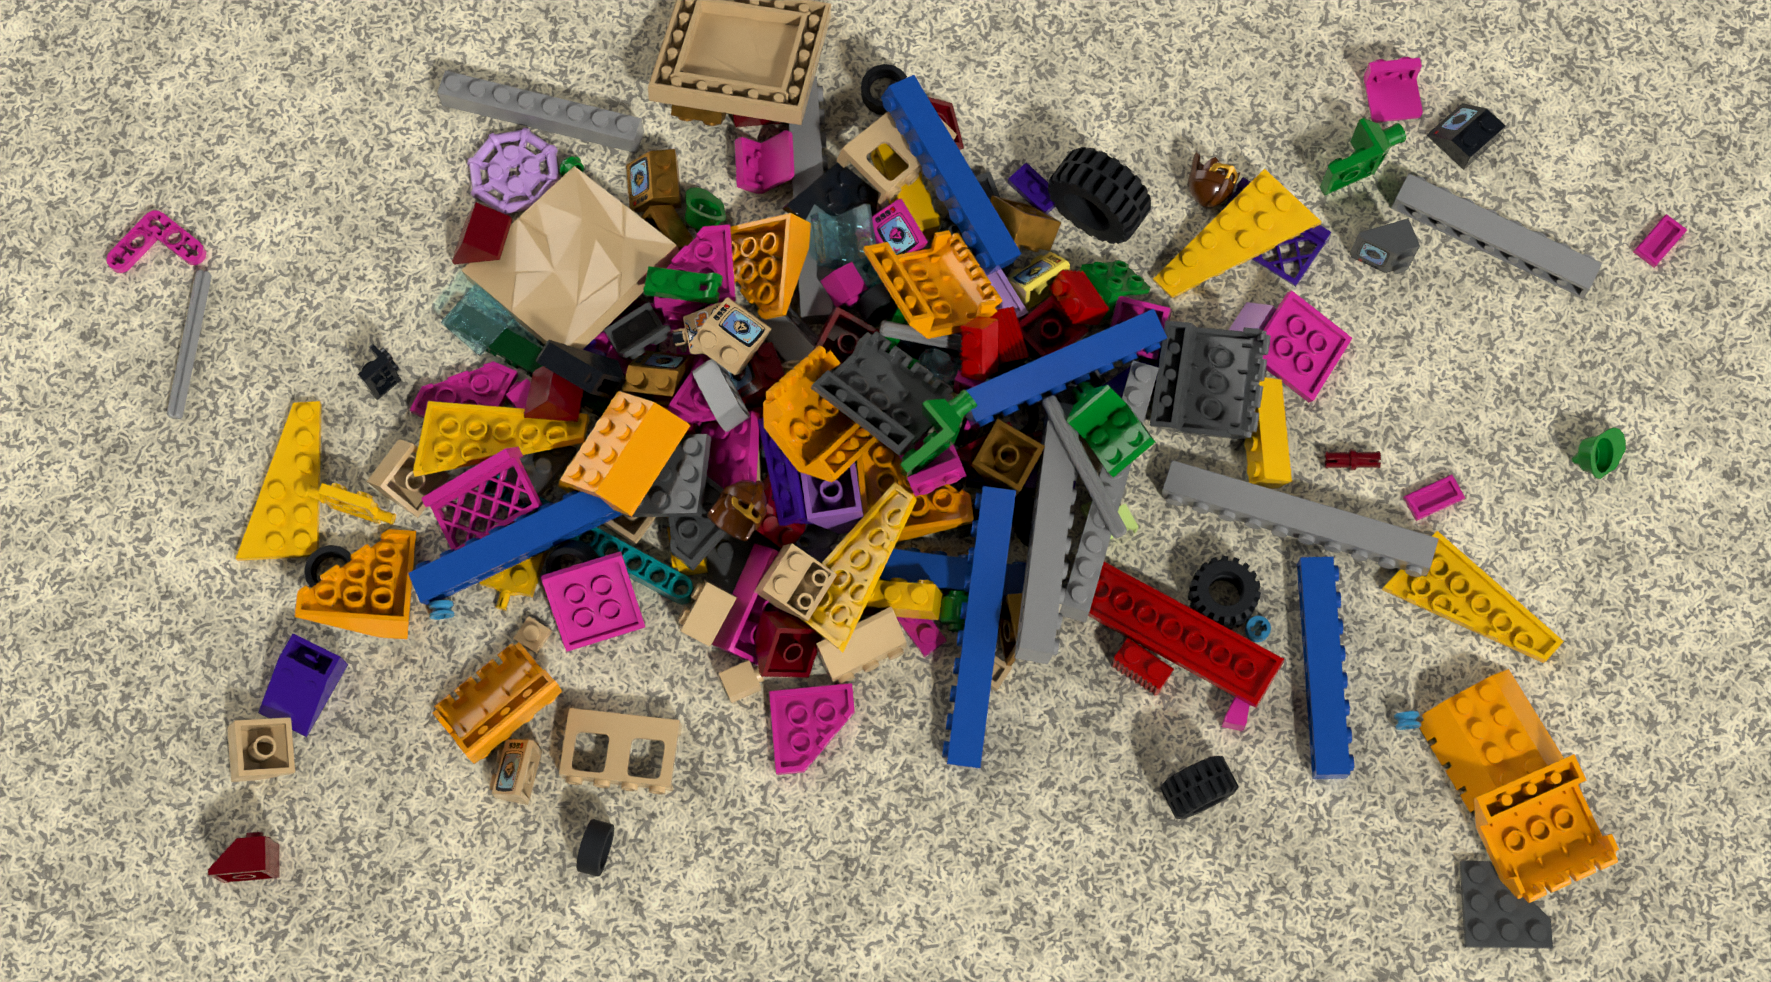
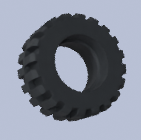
(1099, 195)

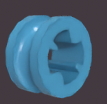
(441, 609)
(1264, 634)
(1407, 720)

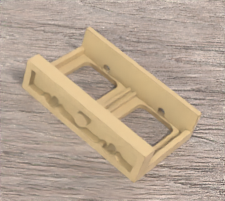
(881, 132)
(621, 732)

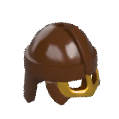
(1211, 186)
(740, 509)

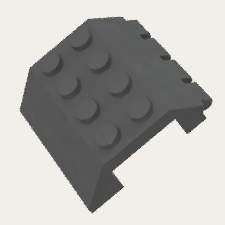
(1210, 380)
(883, 393)

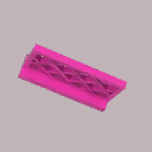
(478, 477)

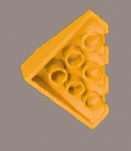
(770, 260)
(932, 512)
(368, 592)

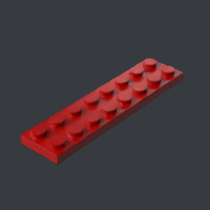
(1183, 636)

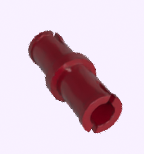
(1352, 459)

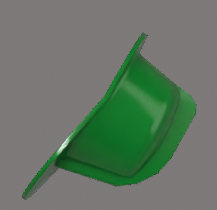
(703, 209)
(1601, 453)

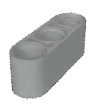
(721, 394)

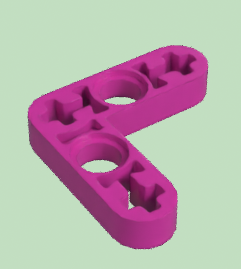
(151, 235)

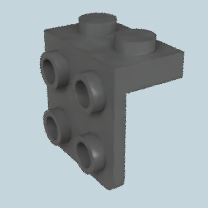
(636, 331)

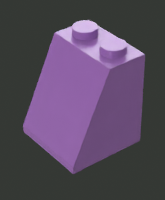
(835, 503)

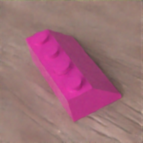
(741, 623)

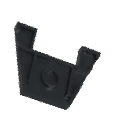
(834, 193)

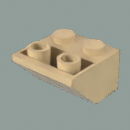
(795, 582)
(706, 612)

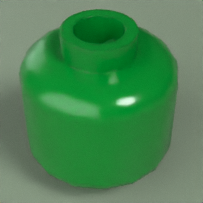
(951, 610)

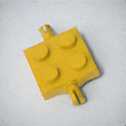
(356, 504)
(516, 580)

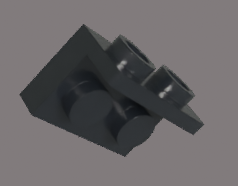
(380, 374)

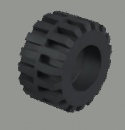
(1235, 574)
(1199, 787)

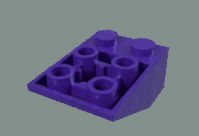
(302, 683)

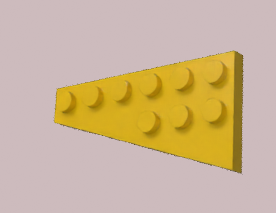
(1246, 228)
(469, 434)
(283, 517)
(859, 564)
(1473, 600)

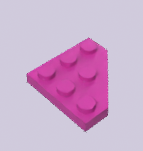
(706, 254)
(479, 387)
(690, 402)
(806, 723)

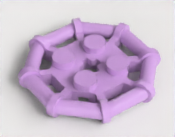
(509, 158)

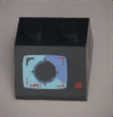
(1467, 133)

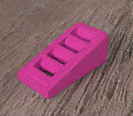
(1236, 715)

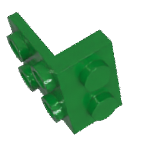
(1114, 280)

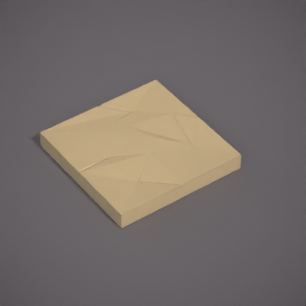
(741, 57)
(573, 262)

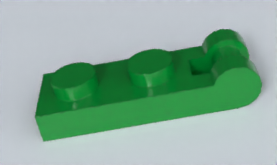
(682, 285)

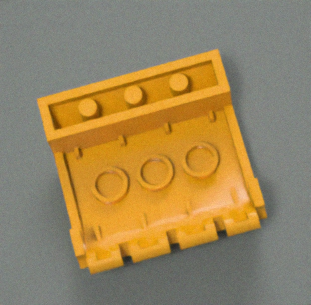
(936, 286)
(808, 427)
(625, 452)
(496, 704)
(1488, 736)
(1542, 831)

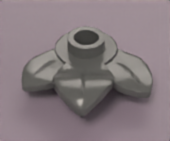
(818, 541)

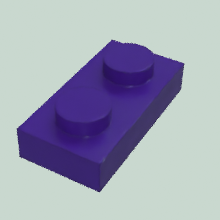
(1032, 188)

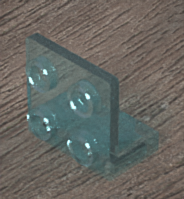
(842, 237)
(478, 320)

